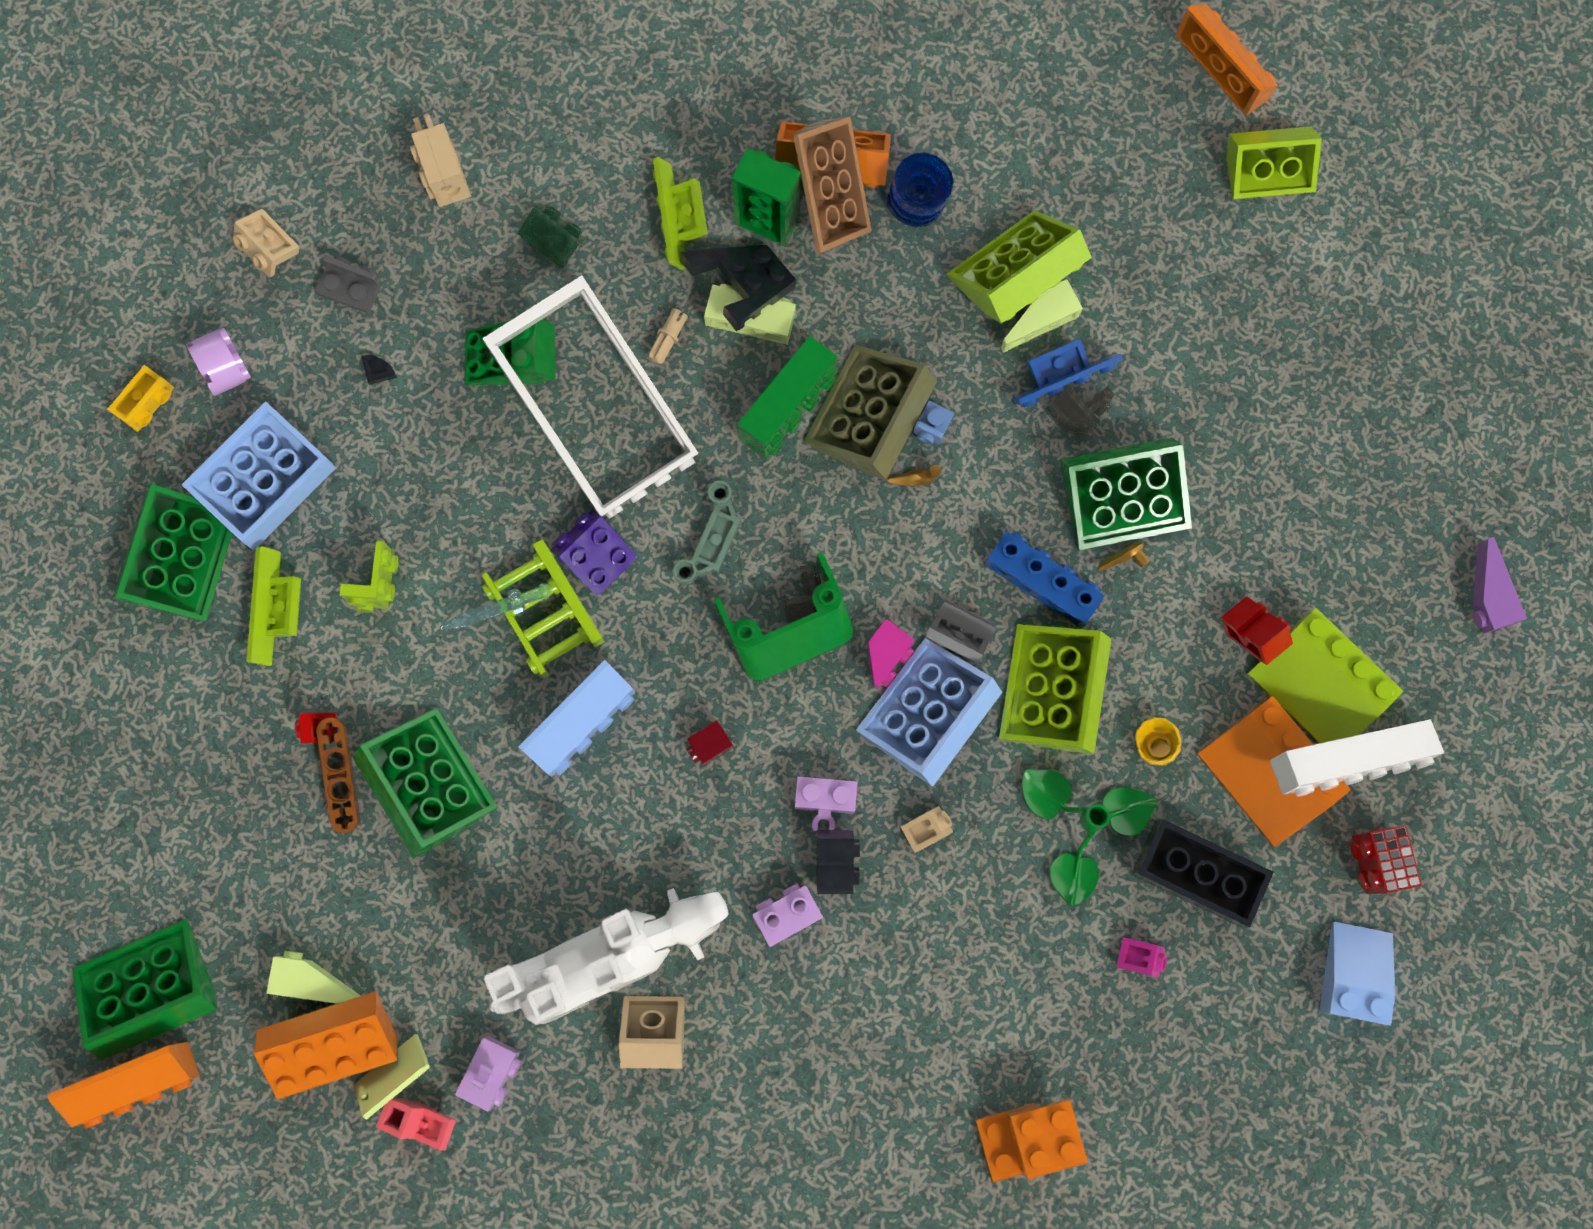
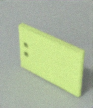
(388, 1080)

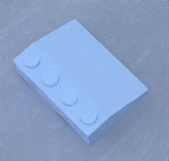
(259, 476)
(929, 711)

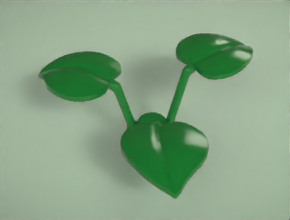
(1124, 807)

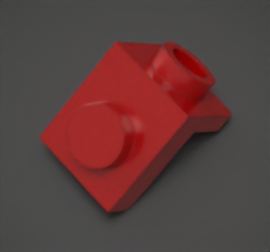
(307, 726)

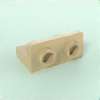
(263, 241)

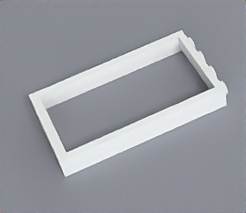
(537, 313)

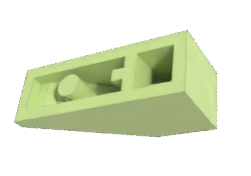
(1048, 312)
(305, 980)

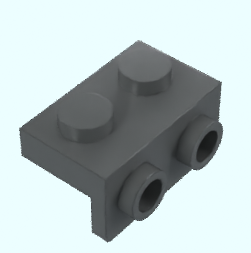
(961, 631)

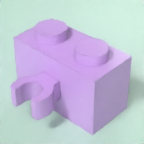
(825, 797)
(488, 1073)

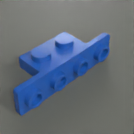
(1060, 367)

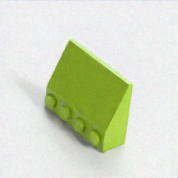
(1020, 265)
(1326, 681)
(1056, 687)

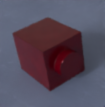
(709, 744)

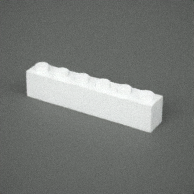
(1356, 757)

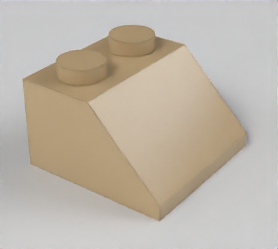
(652, 1032)

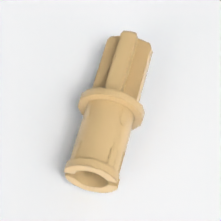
(667, 336)

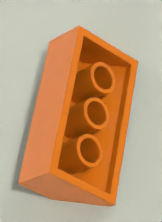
(1225, 58)
(871, 149)
(125, 1085)

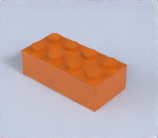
(326, 1045)

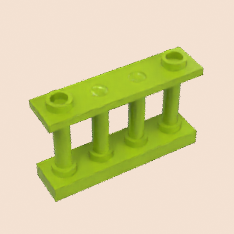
(570, 609)

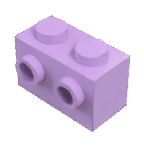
(787, 915)

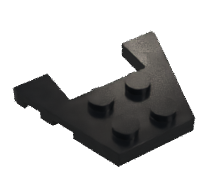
(751, 270)

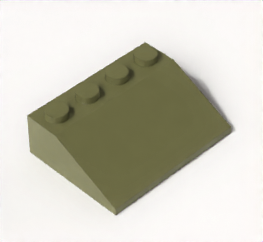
(871, 410)

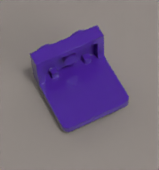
(593, 552)

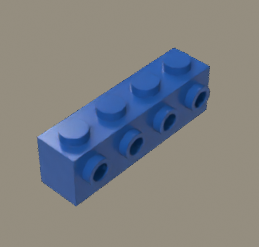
(1044, 579)

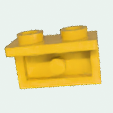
(141, 398)

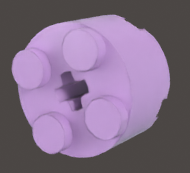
(218, 361)

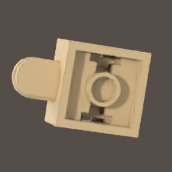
(438, 163)

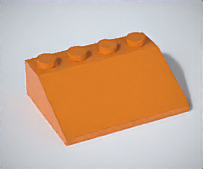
(1244, 769)

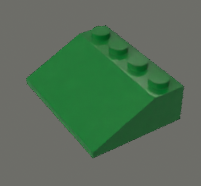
(1127, 493)
(173, 555)
(424, 782)
(142, 990)

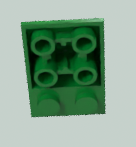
(528, 353)

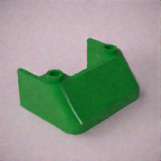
(794, 643)

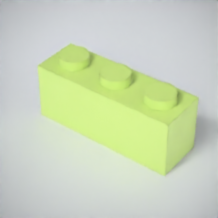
(773, 323)

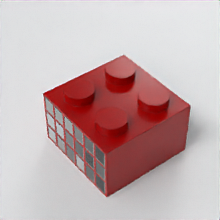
(1385, 860)

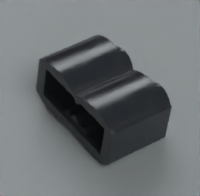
(836, 861)

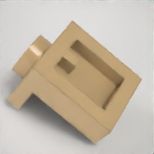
(927, 829)

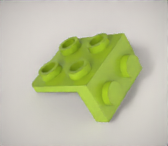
(381, 591)

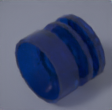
(926, 177)

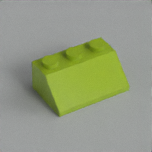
(1273, 162)

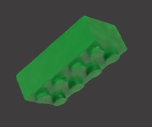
(766, 196)
(788, 398)

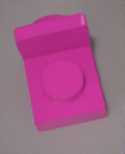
(1142, 957)

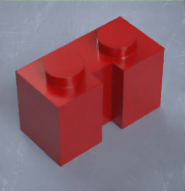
(1257, 630)

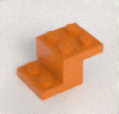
(1031, 1140)

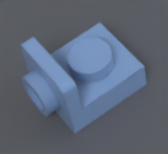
(933, 424)

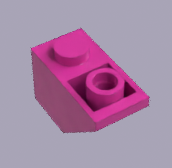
(886, 650)

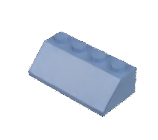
(578, 719)

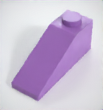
(1494, 595)

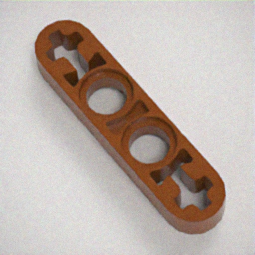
(332, 776)

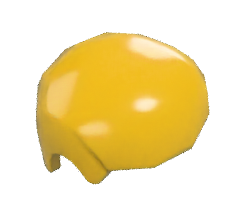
(1158, 741)

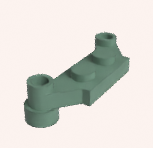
(715, 538)

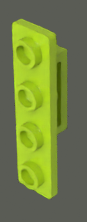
(680, 210)
(272, 606)

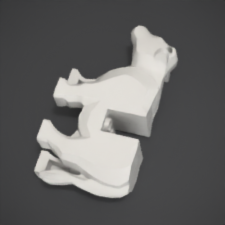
(603, 959)

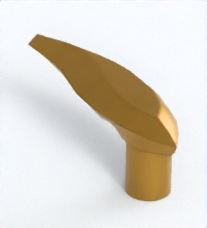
(917, 477)
(1122, 556)

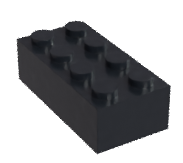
(1202, 873)

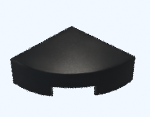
(377, 369)

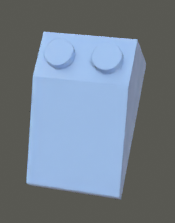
(1359, 974)

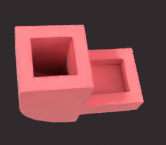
(416, 1121)

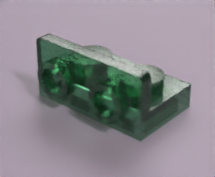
(551, 234)

